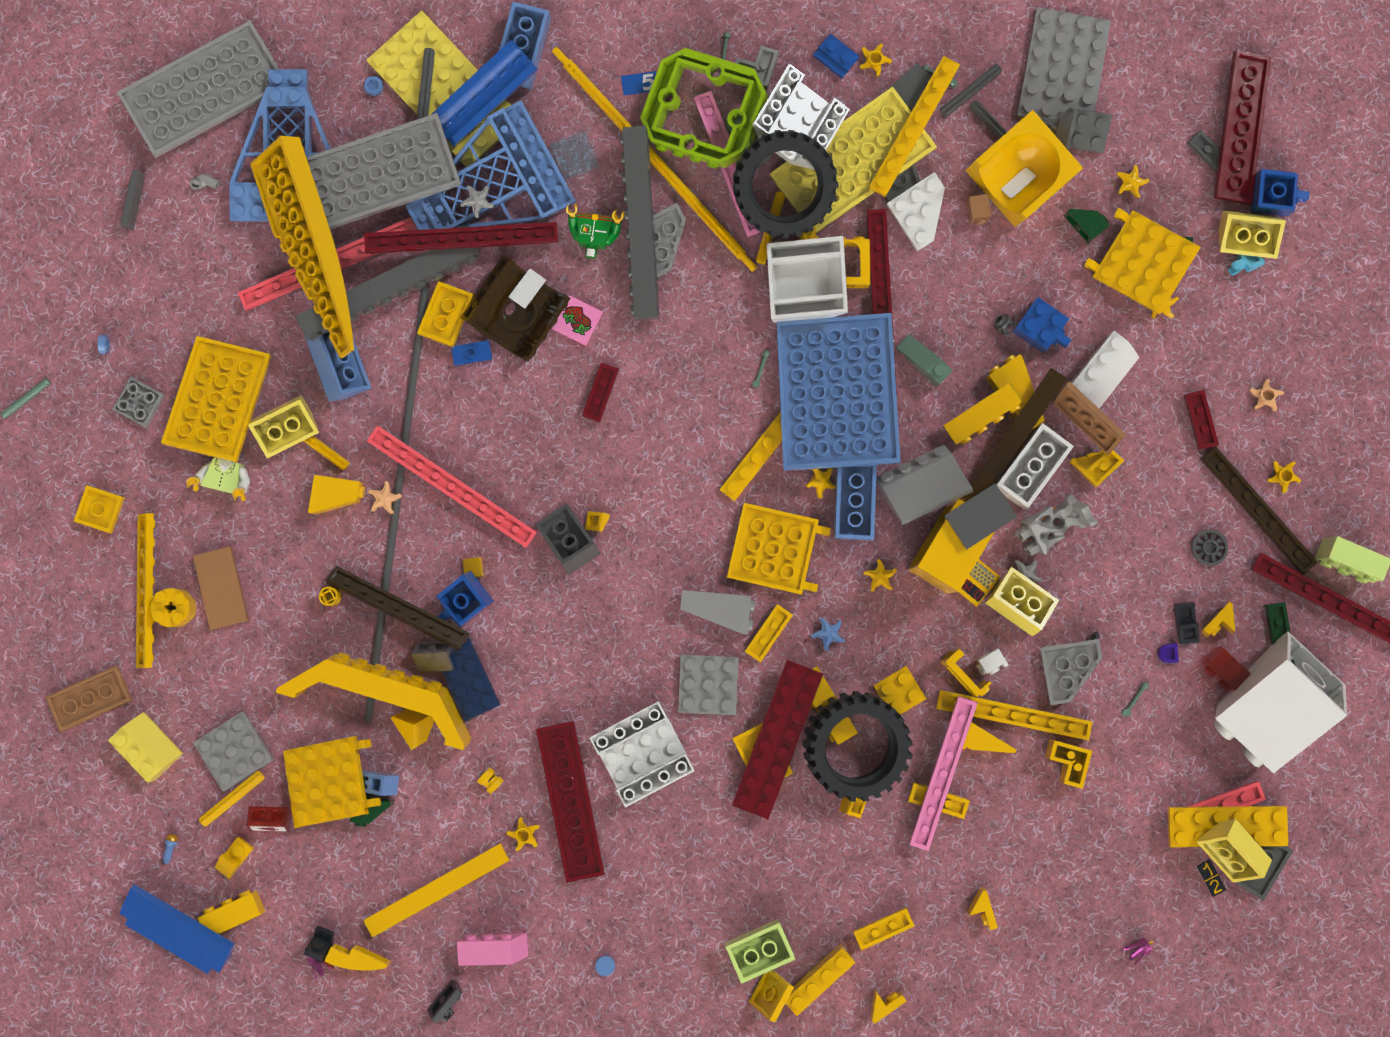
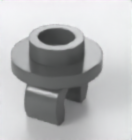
(1001, 323)

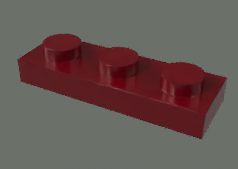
(600, 392)
(1201, 419)

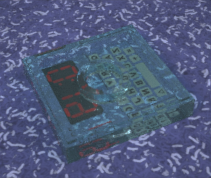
(574, 155)

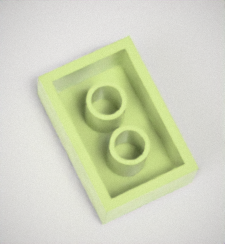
(1352, 560)
(759, 951)

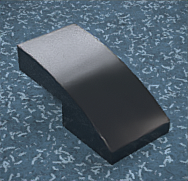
(1186, 622)

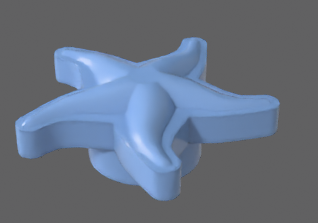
(828, 633)

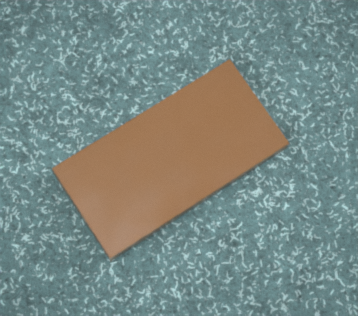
(1089, 418)
(220, 588)
(89, 698)

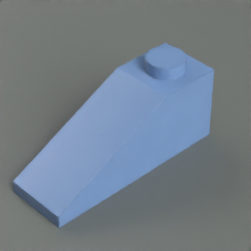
(380, 783)

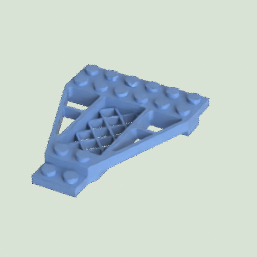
(286, 91)
(528, 157)

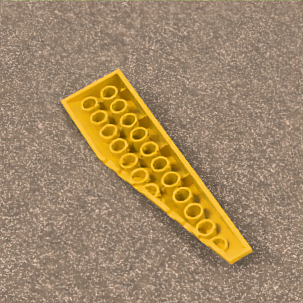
(304, 233)

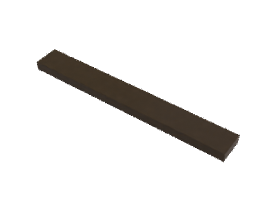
(1018, 432)
(1259, 510)
(397, 608)

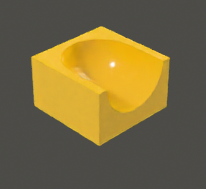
(1029, 146)
(943, 557)

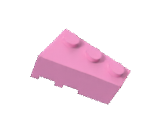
(492, 949)

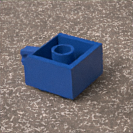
(1276, 193)
(1042, 326)
(464, 599)

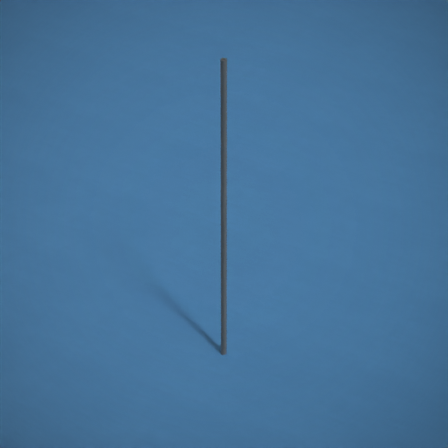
(398, 490)

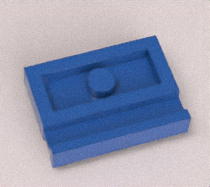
(836, 56)

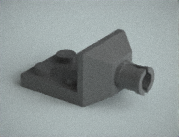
(1081, 129)

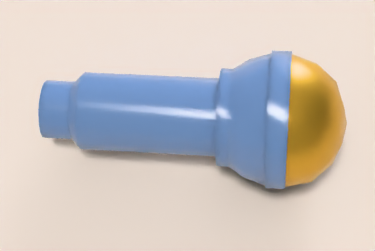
(170, 842)

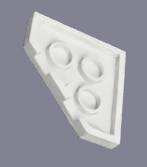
(919, 210)

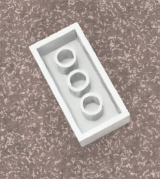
(1033, 466)

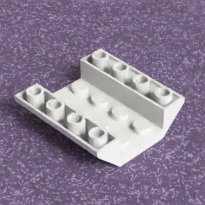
(802, 110)
(642, 754)

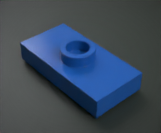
(471, 353)

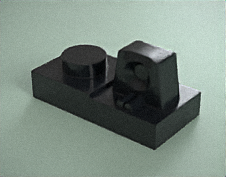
(441, 1007)

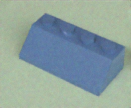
(338, 375)

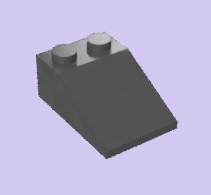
(567, 539)

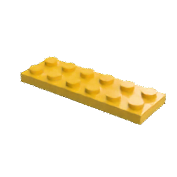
(1264, 823)

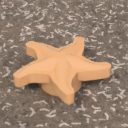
(1266, 396)
(384, 498)

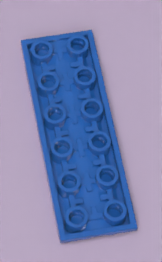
(484, 92)

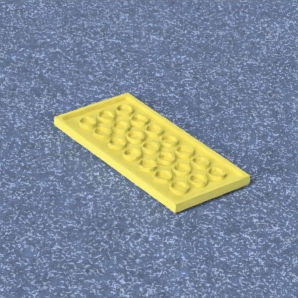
(400, 66)
(856, 154)

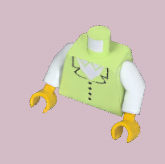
(222, 476)

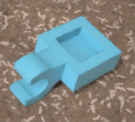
(1246, 262)

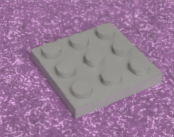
(708, 684)
(233, 751)

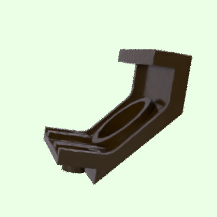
(525, 327)

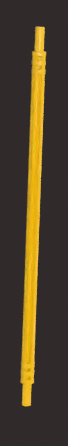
(656, 161)

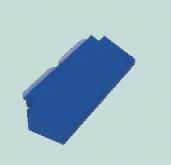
(175, 931)

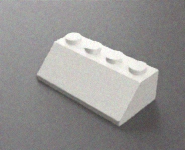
(1105, 368)

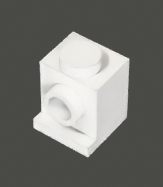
(990, 662)

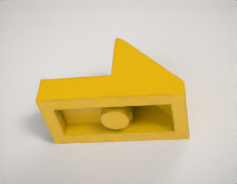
(1225, 618)
(234, 857)
(982, 904)
(883, 1008)

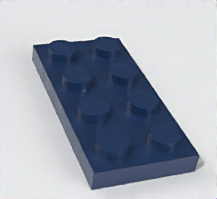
(470, 683)

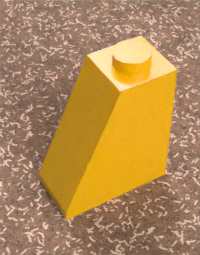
(334, 493)

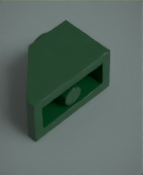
(1087, 223)
(374, 812)

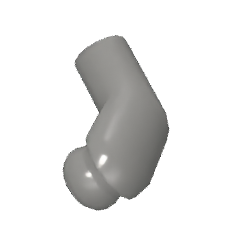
(204, 180)

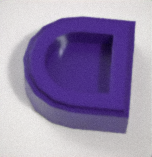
(1168, 653)

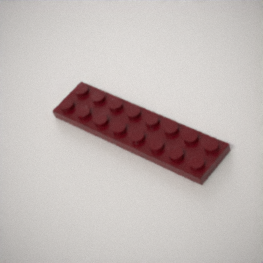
(1242, 127)
(777, 739)
(570, 801)

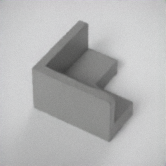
(764, 64)

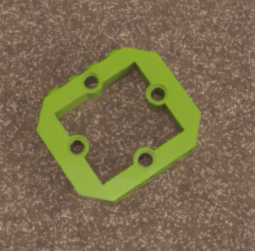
(665, 85)

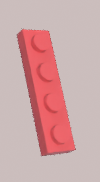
(1241, 796)

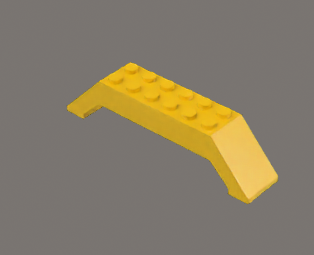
(386, 686)

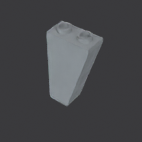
(723, 609)

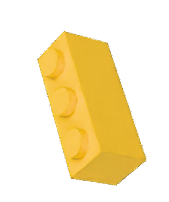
(232, 912)

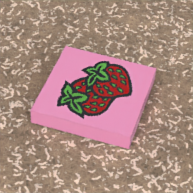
(578, 321)

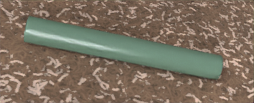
(25, 398)

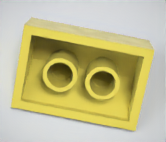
(1250, 234)
(283, 426)
(1022, 602)
(145, 747)
(1235, 851)

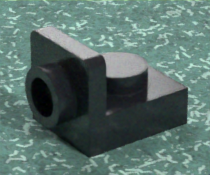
(320, 943)

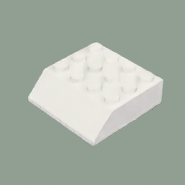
(807, 279)

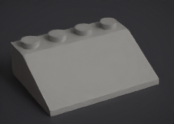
(923, 484)

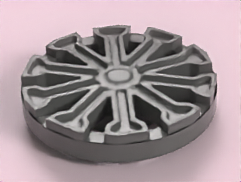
(1209, 547)

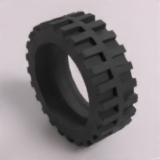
(821, 202)
(889, 768)

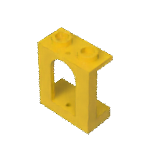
(864, 247)
(949, 662)

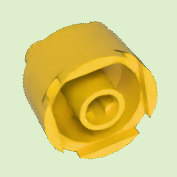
(162, 607)

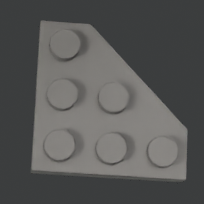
(668, 232)
(1069, 668)

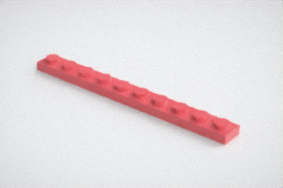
(288, 282)
(451, 486)

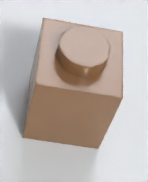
(978, 209)

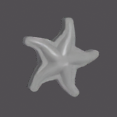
(477, 200)
(1028, 571)

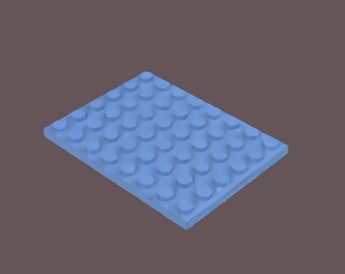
(838, 392)

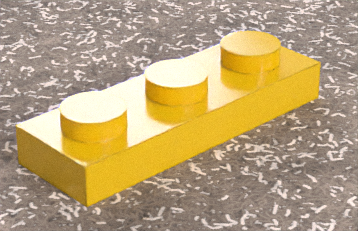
(768, 633)
(953, 805)
(883, 928)

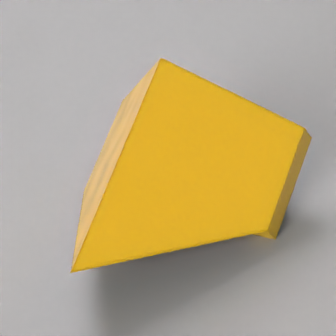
(413, 726)

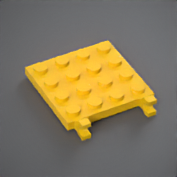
(1144, 261)
(774, 549)
(327, 781)

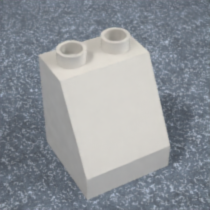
(1282, 705)

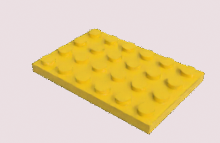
(216, 399)

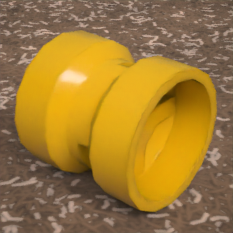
(331, 599)
(495, 781)

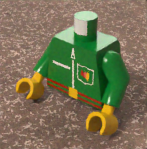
(593, 230)

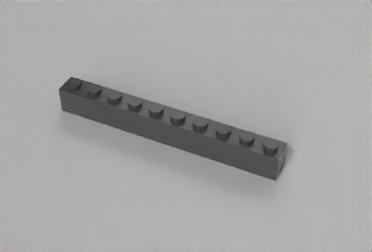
(641, 223)
(392, 284)

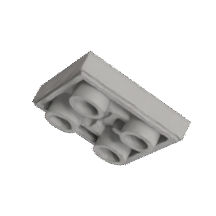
(138, 402)

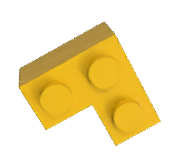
(1074, 761)

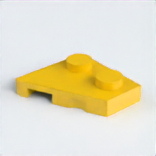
(1097, 466)

